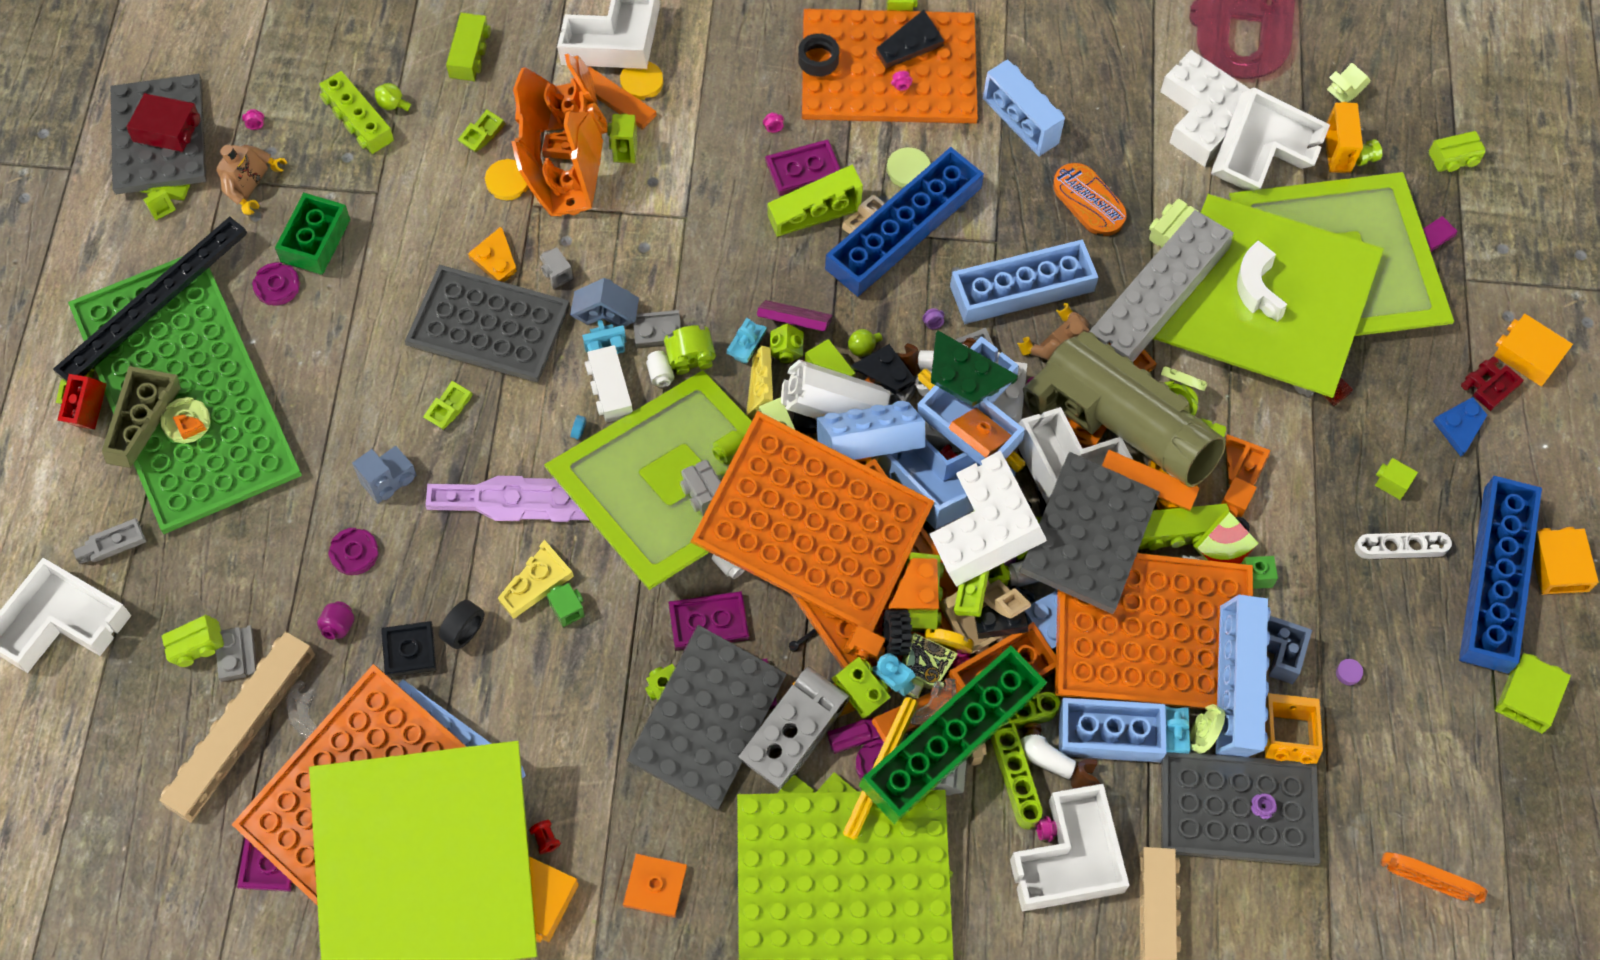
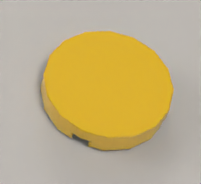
(642, 82)
(505, 180)
(950, 640)

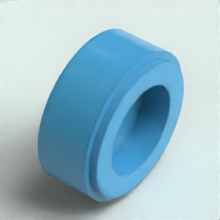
(578, 427)

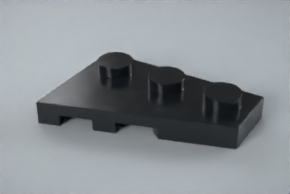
(910, 41)

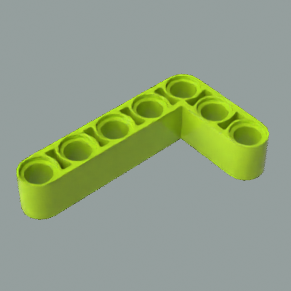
(1016, 754)

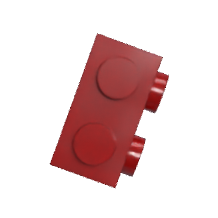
(82, 401)

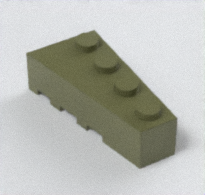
(138, 413)

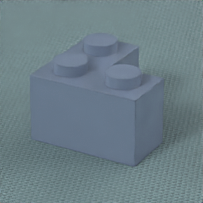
(604, 301)
(384, 474)
(1289, 647)

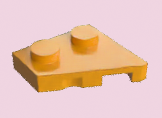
(494, 256)

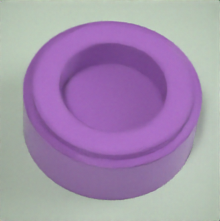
(1349, 672)

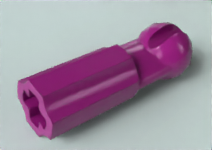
(852, 735)

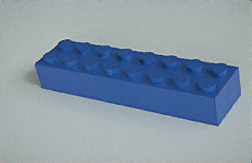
(903, 221)
(1501, 575)

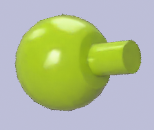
(390, 96)
(863, 342)

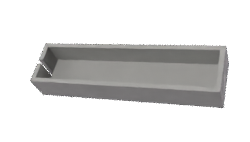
(1163, 285)

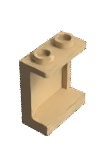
(966, 624)

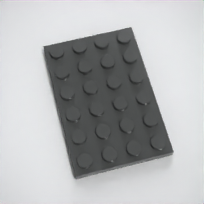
(147, 166)
(488, 323)
(1091, 532)
(706, 717)
(1211, 814)

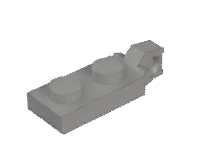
(111, 542)

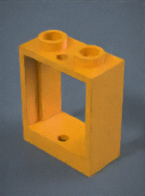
(1343, 137)
(1304, 709)

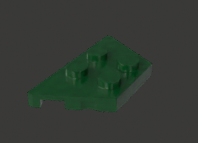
(966, 372)

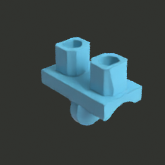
(604, 337)
(746, 341)
(894, 674)
(1177, 730)

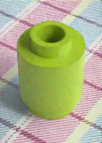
(726, 446)

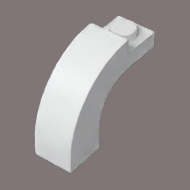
(1250, 284)

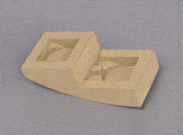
(864, 211)
(1005, 601)

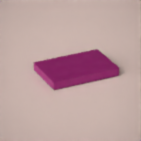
(801, 166)
(794, 315)
(717, 613)
(260, 873)

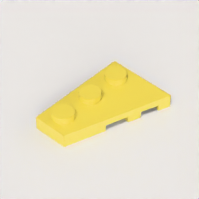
(760, 381)
(535, 581)

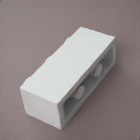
(608, 384)

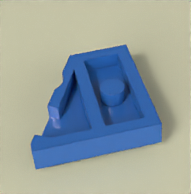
(1461, 424)

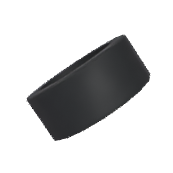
(822, 41)
(461, 624)

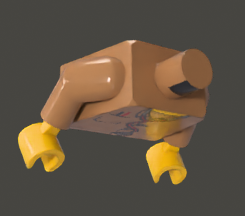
(241, 172)
(1071, 328)

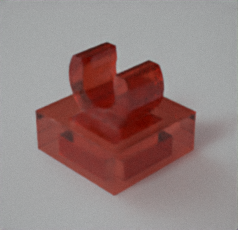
(1342, 391)

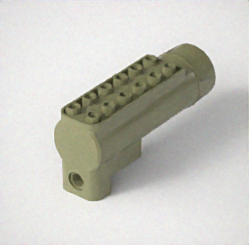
(1109, 390)

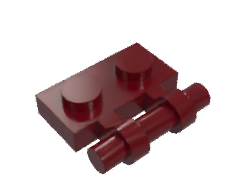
(1496, 388)

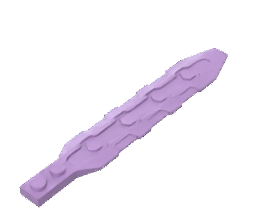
(507, 499)

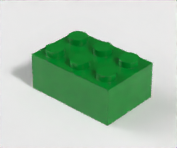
(312, 233)

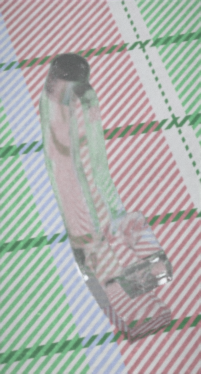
(939, 697)
(298, 709)

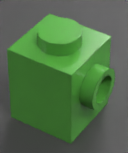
(1263, 571)
(566, 604)

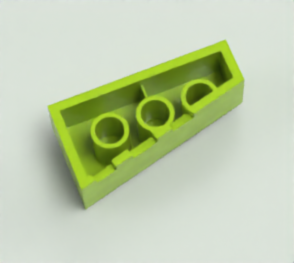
(817, 202)

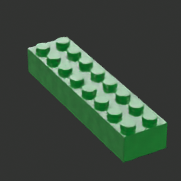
(952, 734)

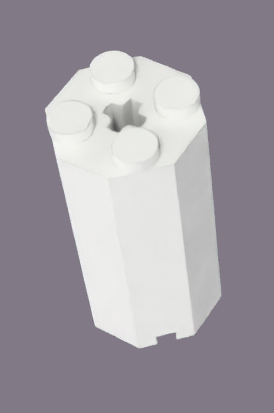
(821, 391)

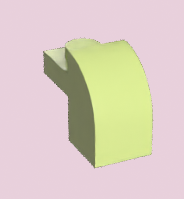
(1348, 84)

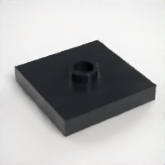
(408, 649)

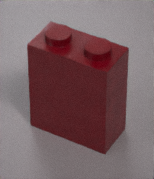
(163, 122)

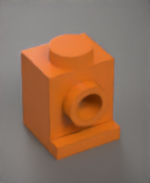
(865, 644)

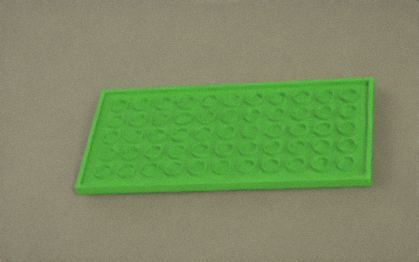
(200, 344)

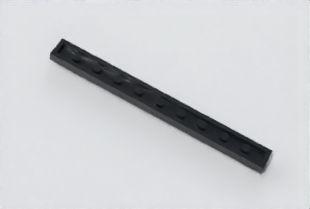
(151, 300)

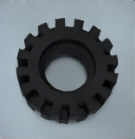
(897, 632)

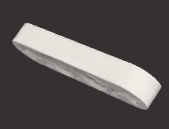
(1403, 547)

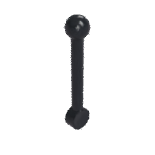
(794, 645)

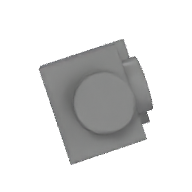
(556, 267)

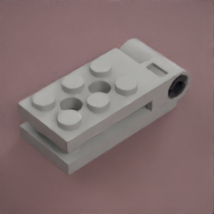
(807, 706)

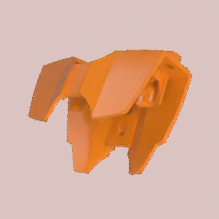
(560, 107)

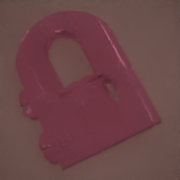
(1213, 29)

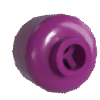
(335, 620)

